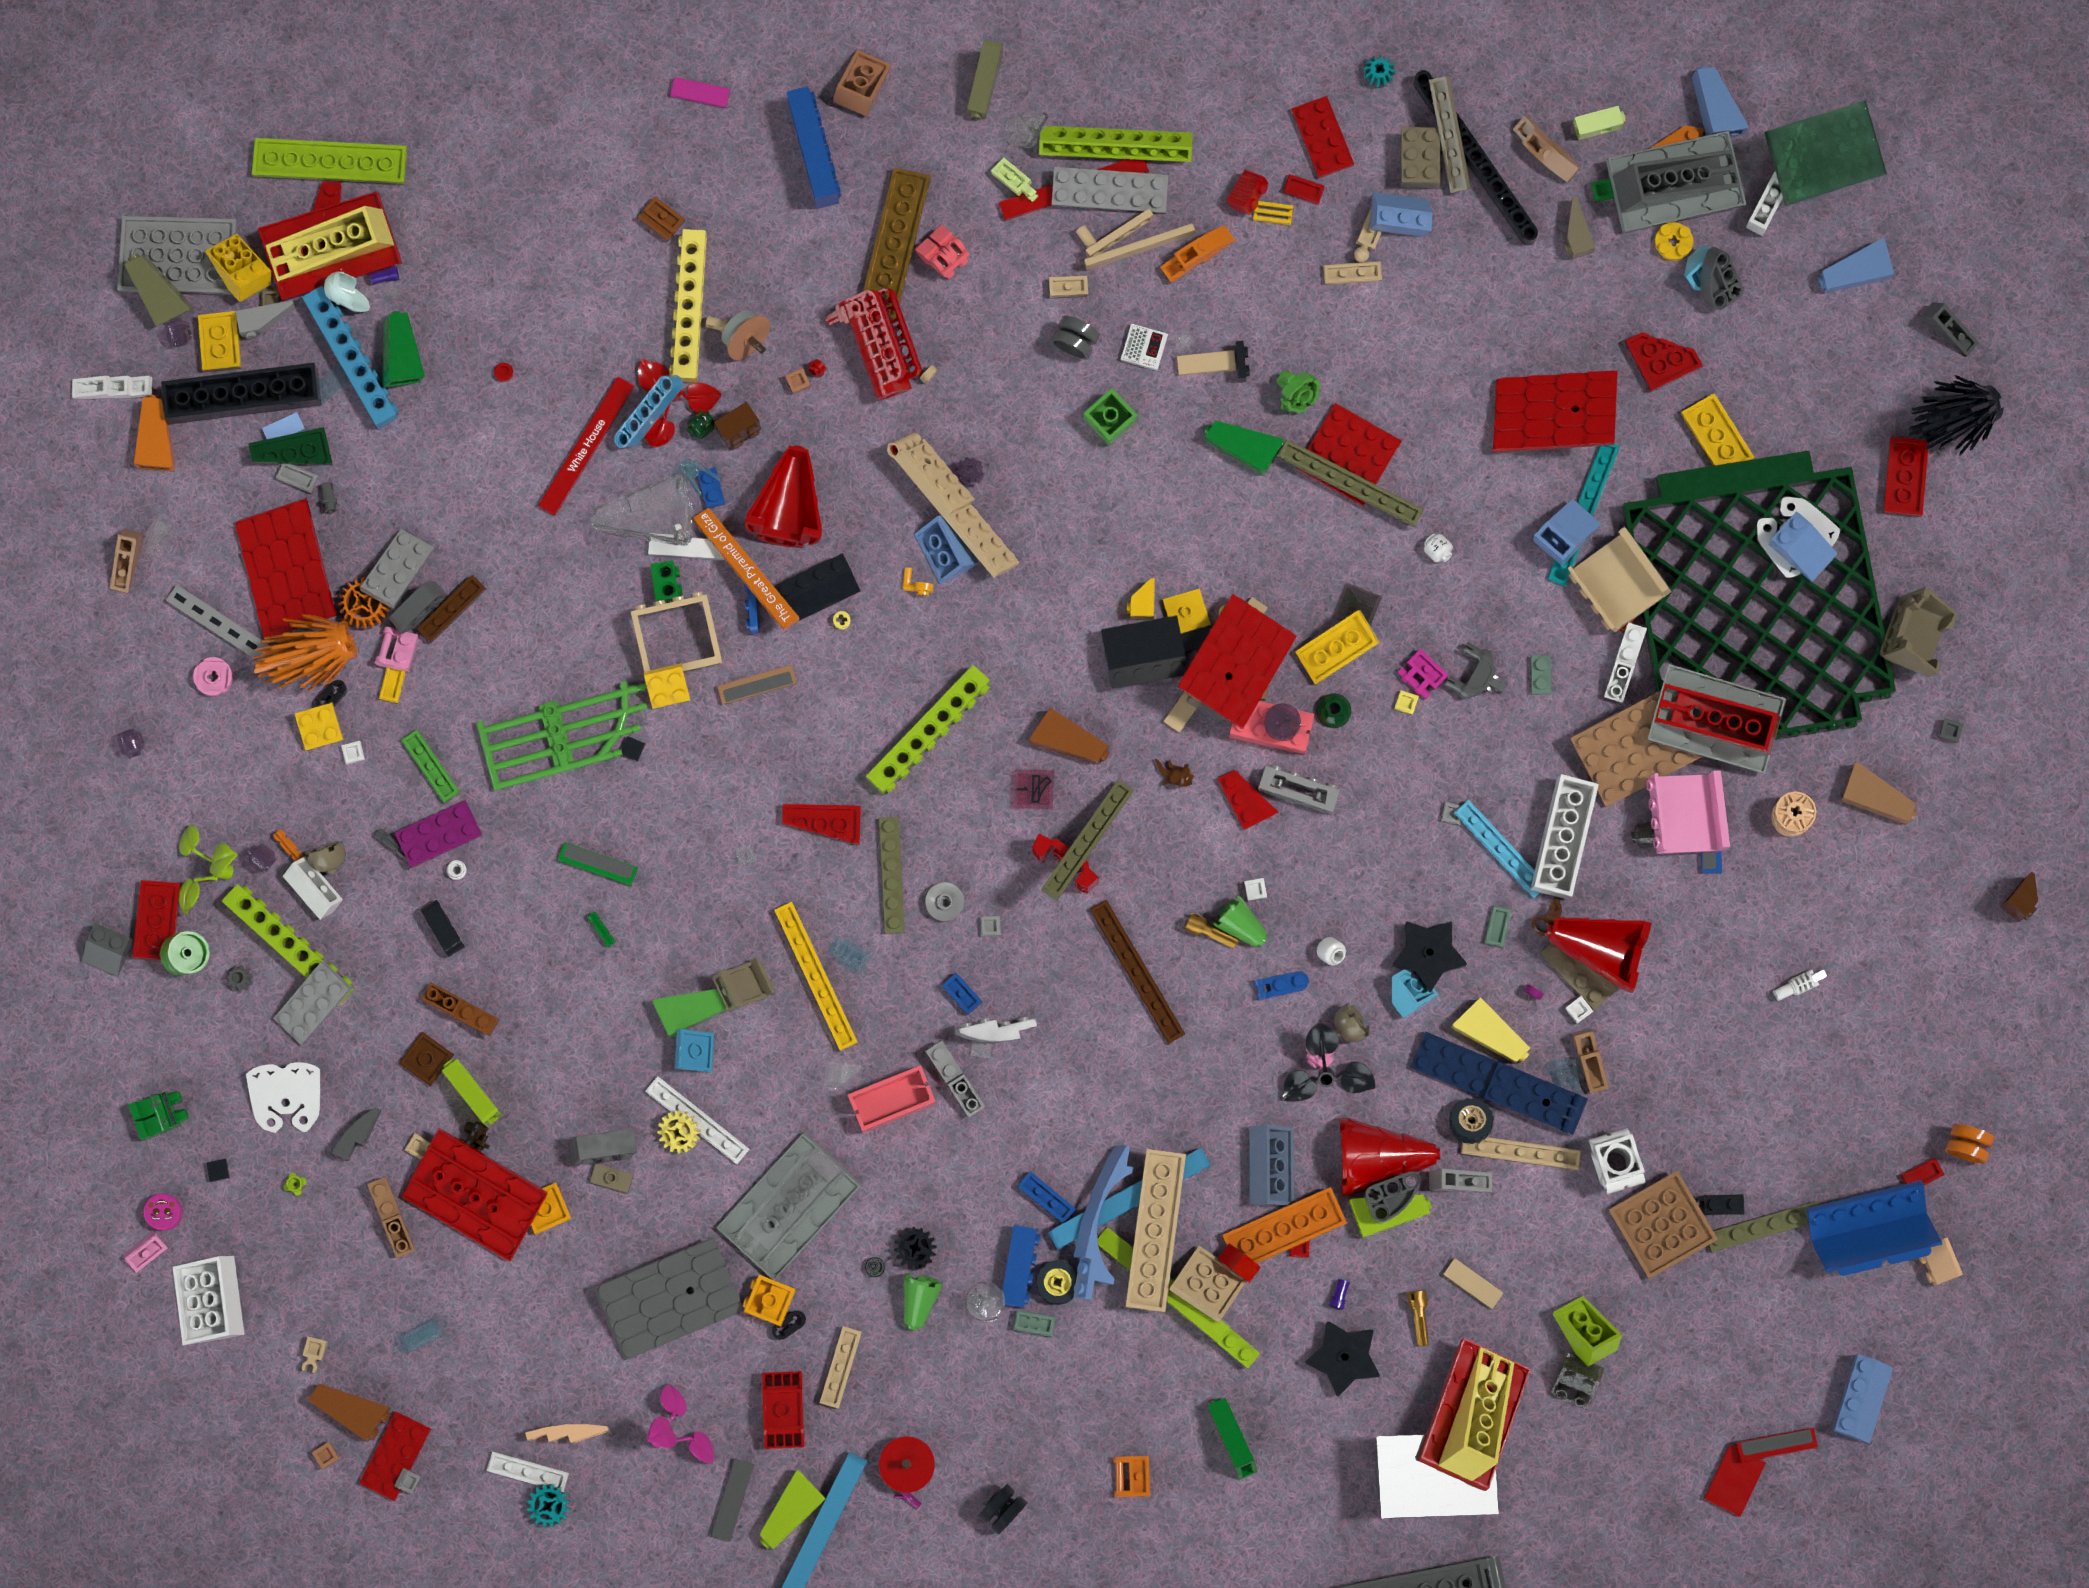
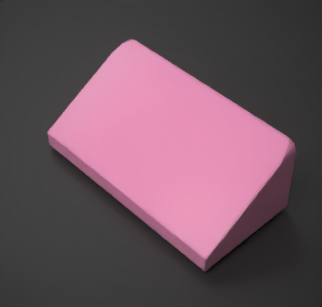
(144, 1251)

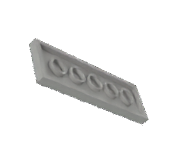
(1109, 190)

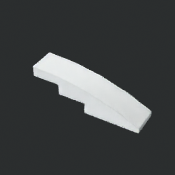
(111, 387)

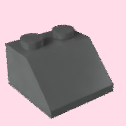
(106, 949)

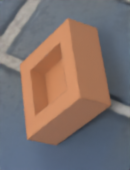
(797, 381)
(326, 1455)

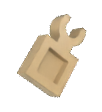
(315, 1351)

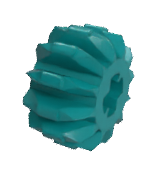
(1383, 77)

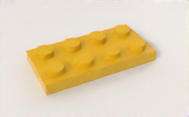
(1716, 432)
(1337, 647)

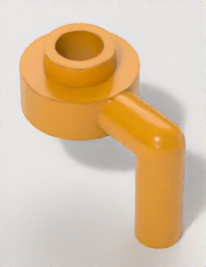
(921, 588)

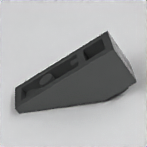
(1949, 327)

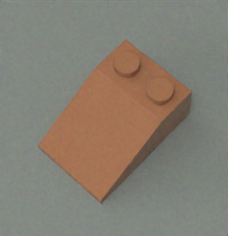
(861, 83)

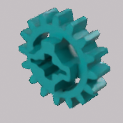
(543, 1497)

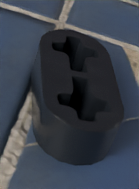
(329, 691)
(792, 1329)

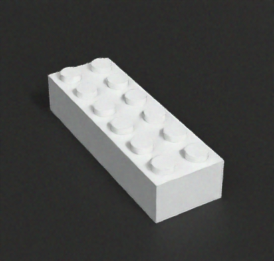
(1564, 837)

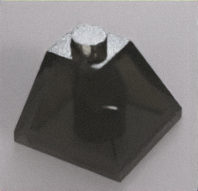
(1357, 599)

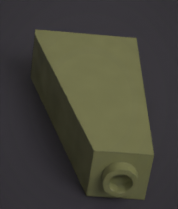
(985, 79)
(156, 291)

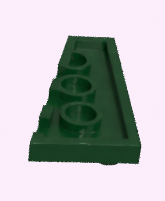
(298, 448)

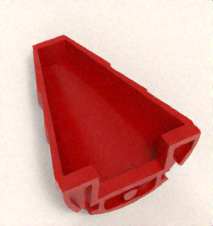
(787, 503)
(1603, 945)
(1379, 1154)

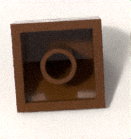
(2023, 899)

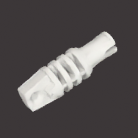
(1800, 984)

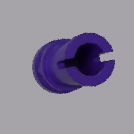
(389, 274)
(1338, 1299)

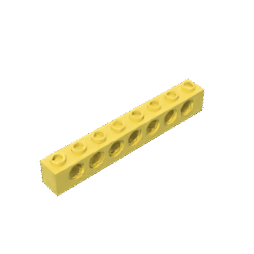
(698, 240)

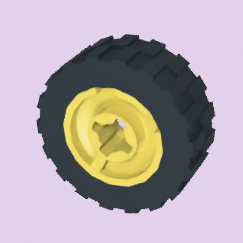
(1045, 1282)

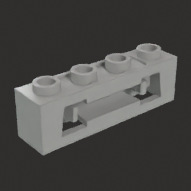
(1309, 784)

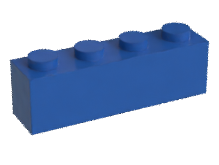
(1019, 1265)

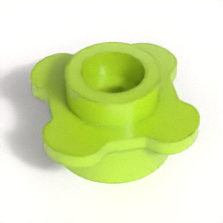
(291, 1180)

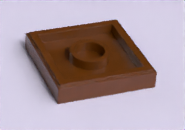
(426, 1059)

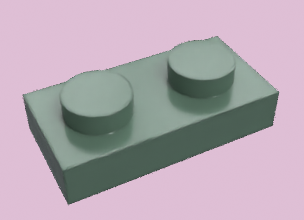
(1540, 675)

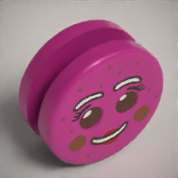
(163, 1212)

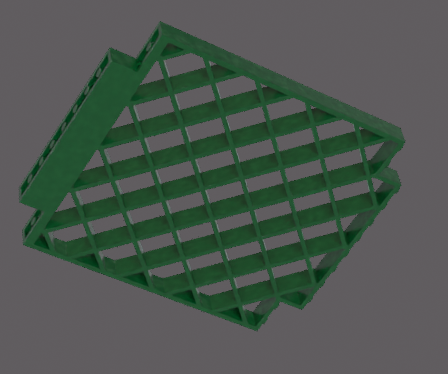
(1736, 481)

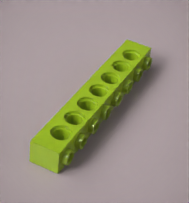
(1116, 143)
(971, 677)
(235, 900)

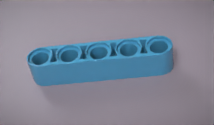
(656, 407)

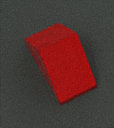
(1239, 1263)

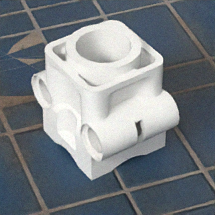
(1621, 1143)

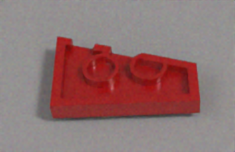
(1245, 800)

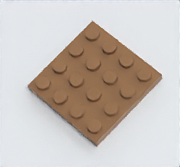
(1663, 1224)

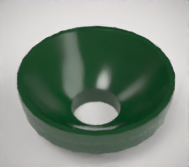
(1333, 720)

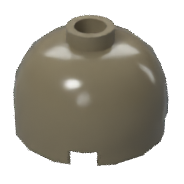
(327, 857)
(1350, 1024)

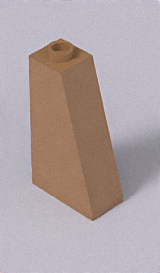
(1877, 796)

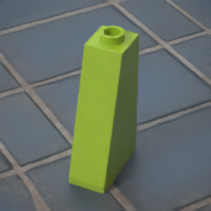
(471, 1092)
(1367, 1226)
(793, 1508)

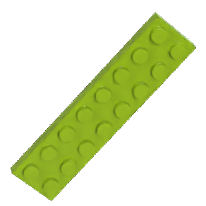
(329, 161)

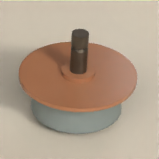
(745, 334)

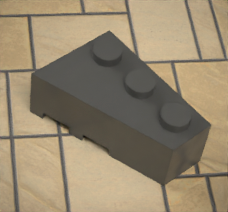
(602, 1147)

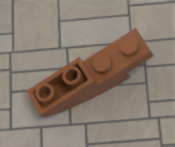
(460, 1009)

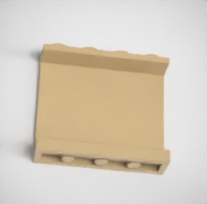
(1619, 581)

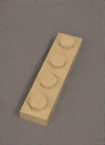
(840, 1367)

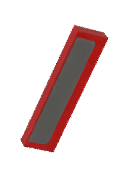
(1776, 1445)

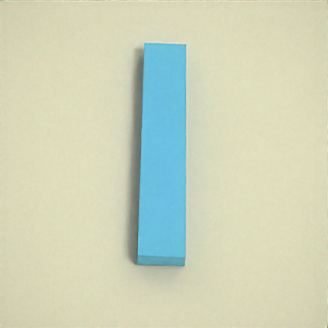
(1497, 845)

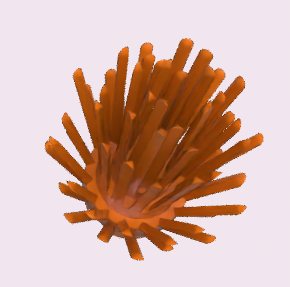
(307, 652)

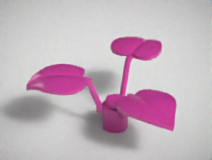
(662, 1435)

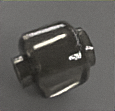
(1643, 835)

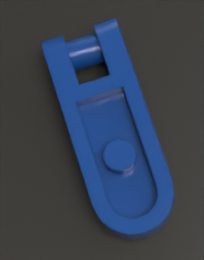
(751, 607)
(1281, 985)

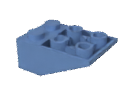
(1566, 532)

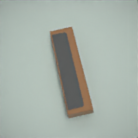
(757, 684)

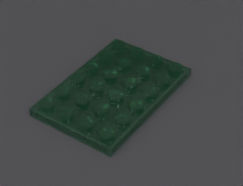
(1825, 152)

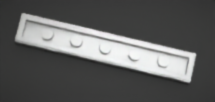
(709, 1128)

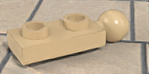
(1367, 240)

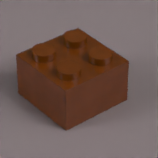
(738, 426)

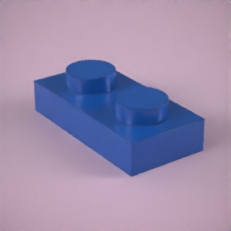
(711, 489)
(962, 993)

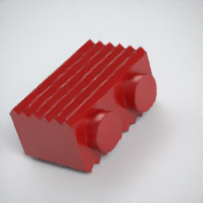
(1247, 192)

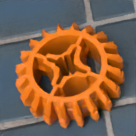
(350, 614)

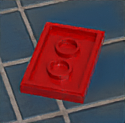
(1734, 1482)

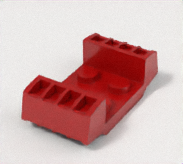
(1043, 846)
(783, 1410)

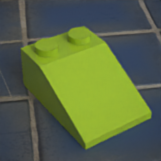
(1587, 1330)

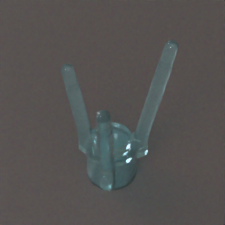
(690, 470)

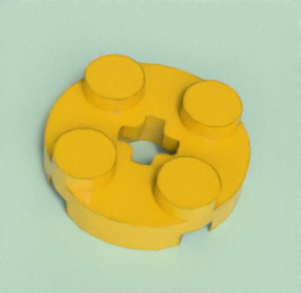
(1665, 248)

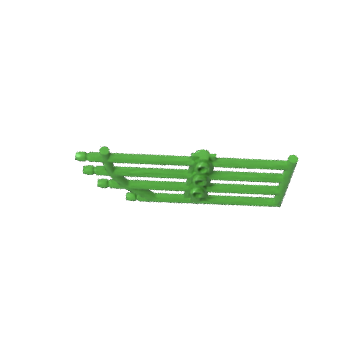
(557, 737)

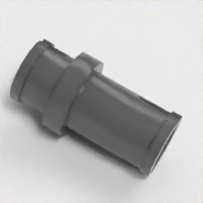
(329, 500)

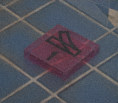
(1033, 789)

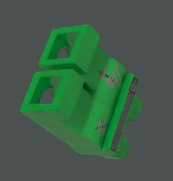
(165, 1115)

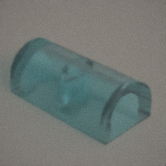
(421, 1335)

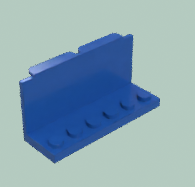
(1872, 1228)

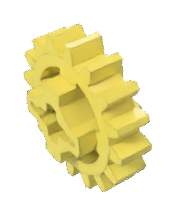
(686, 1128)

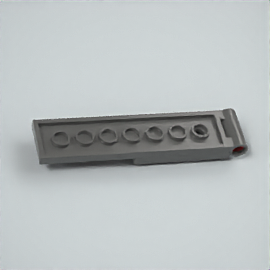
(1479, 1573)

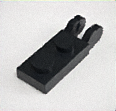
(1722, 1204)

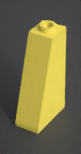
(1489, 1030)

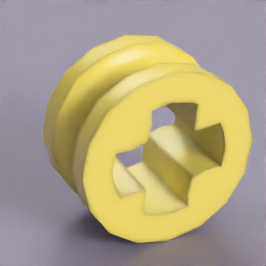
(837, 624)

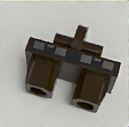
(477, 1135)

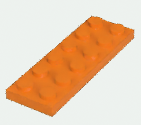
(1288, 1226)

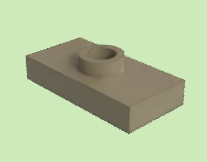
(611, 1178)

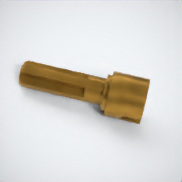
(1198, 925)
(1417, 1302)

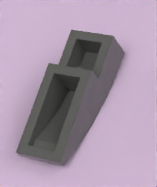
(356, 1134)

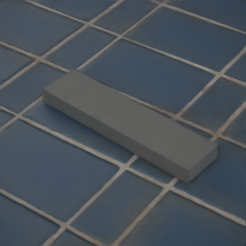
(732, 1500)

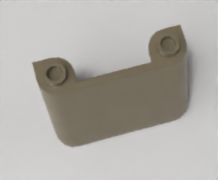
(1916, 631)

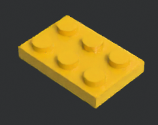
(219, 341)

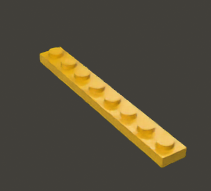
(816, 976)

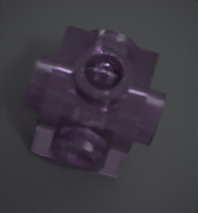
(970, 478)

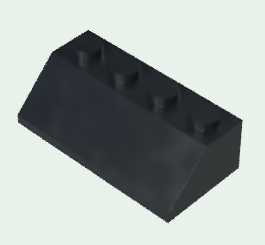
(819, 587)

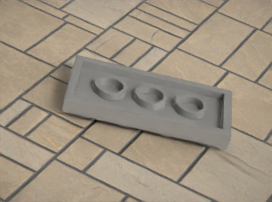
(397, 568)
(312, 1003)

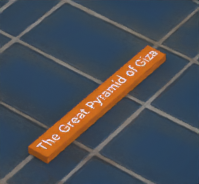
(746, 569)

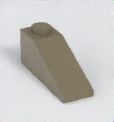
(1578, 235)

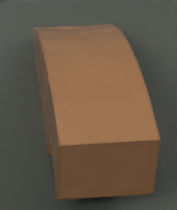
(1590, 1060)

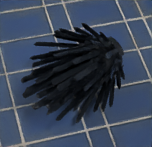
(1960, 413)

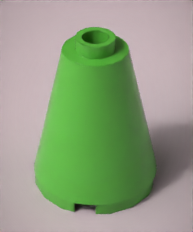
(1241, 923)
(919, 1299)

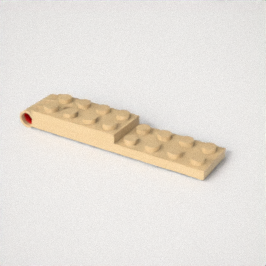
(951, 501)

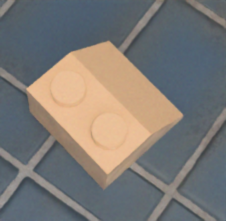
(1941, 1263)

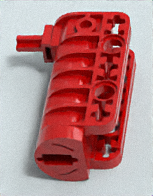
(879, 340)

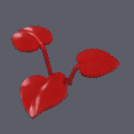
(700, 397)

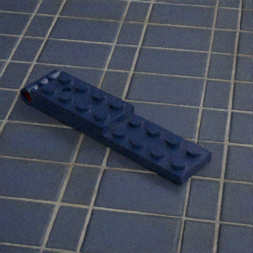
(1499, 1083)

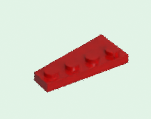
(833, 821)

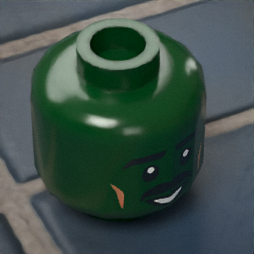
(700, 424)

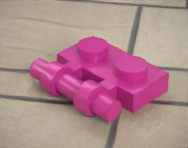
(1427, 670)

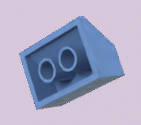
(1401, 214)
(945, 550)

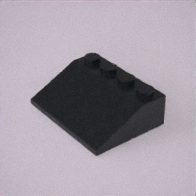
(1144, 652)

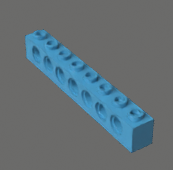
(382, 416)

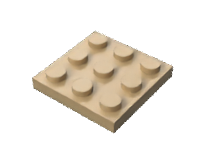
(1208, 1284)

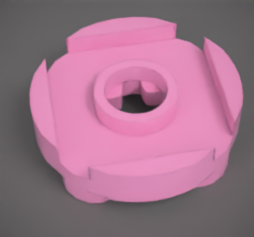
(220, 685)

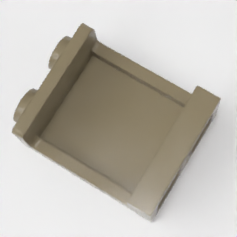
(743, 985)

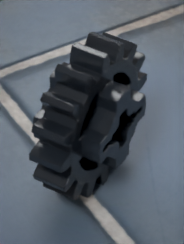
(906, 1245)

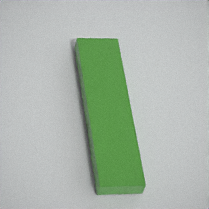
(430, 766)

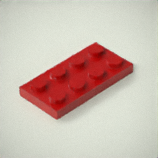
(1322, 137)
(1905, 477)
(155, 917)
(395, 1451)

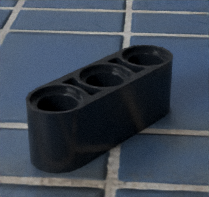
(442, 928)

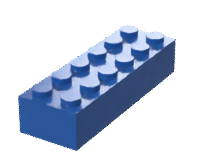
(814, 152)

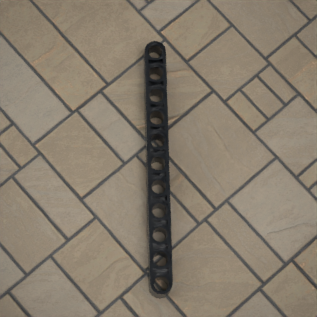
(1485, 164)

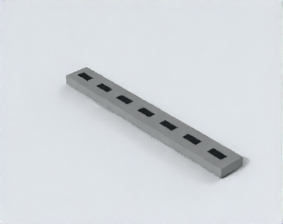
(216, 622)

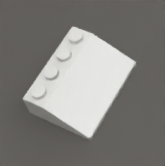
(208, 1300)

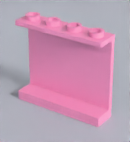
(1688, 813)

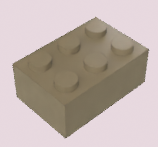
(1419, 158)

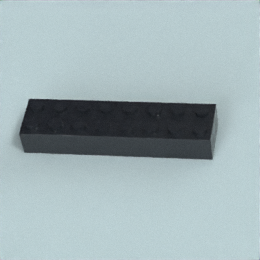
(241, 393)

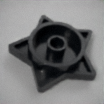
(1426, 967)
(1329, 1359)

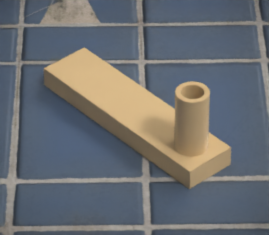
(1095, 248)

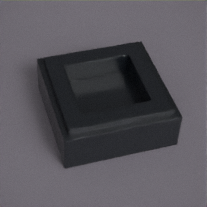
(632, 748)
(218, 1170)

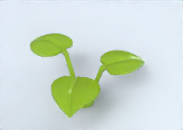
(220, 867)

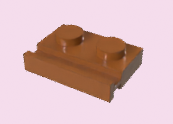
(661, 219)

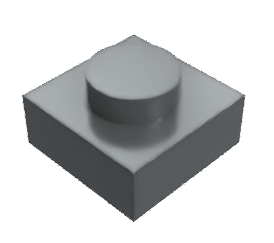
(1951, 730)

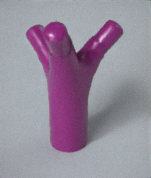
(909, 1498)

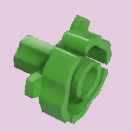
(1298, 391)

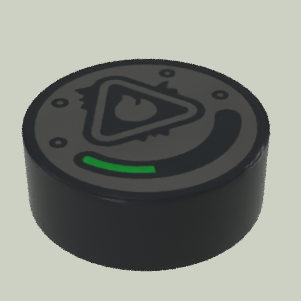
(875, 1267)

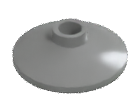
(940, 892)

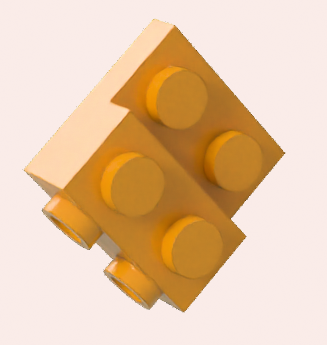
(769, 1300)

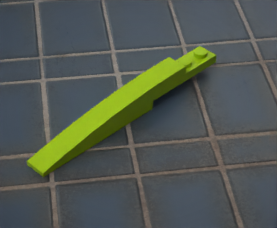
(1218, 1332)

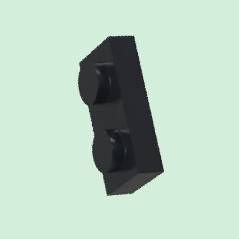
(1242, 369)

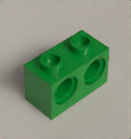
(661, 583)

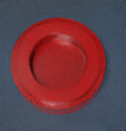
(503, 372)

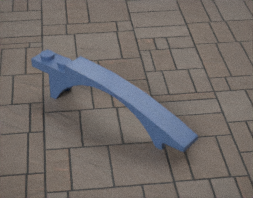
(1091, 1266)

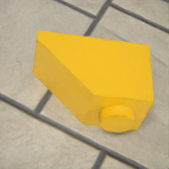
(1142, 602)

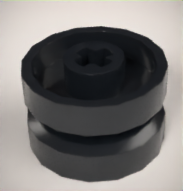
(1002, 1508)

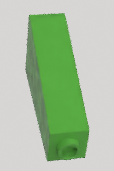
(688, 1009)

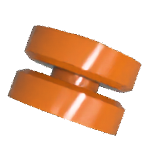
(1969, 1143)

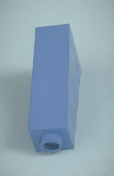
(1716, 104)
(1861, 268)

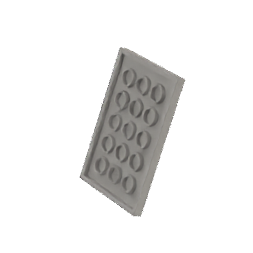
(176, 249)

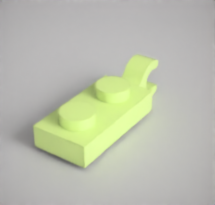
(1014, 179)

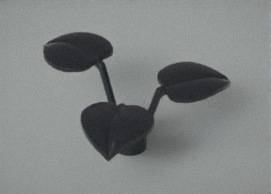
(1324, 1040)

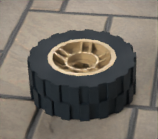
(1471, 1110)

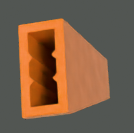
(154, 439)

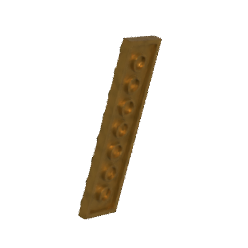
(897, 232)

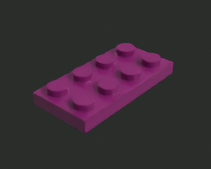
(438, 834)

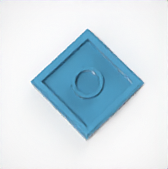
(694, 1050)

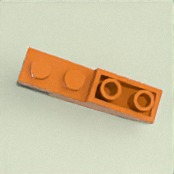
(1196, 252)

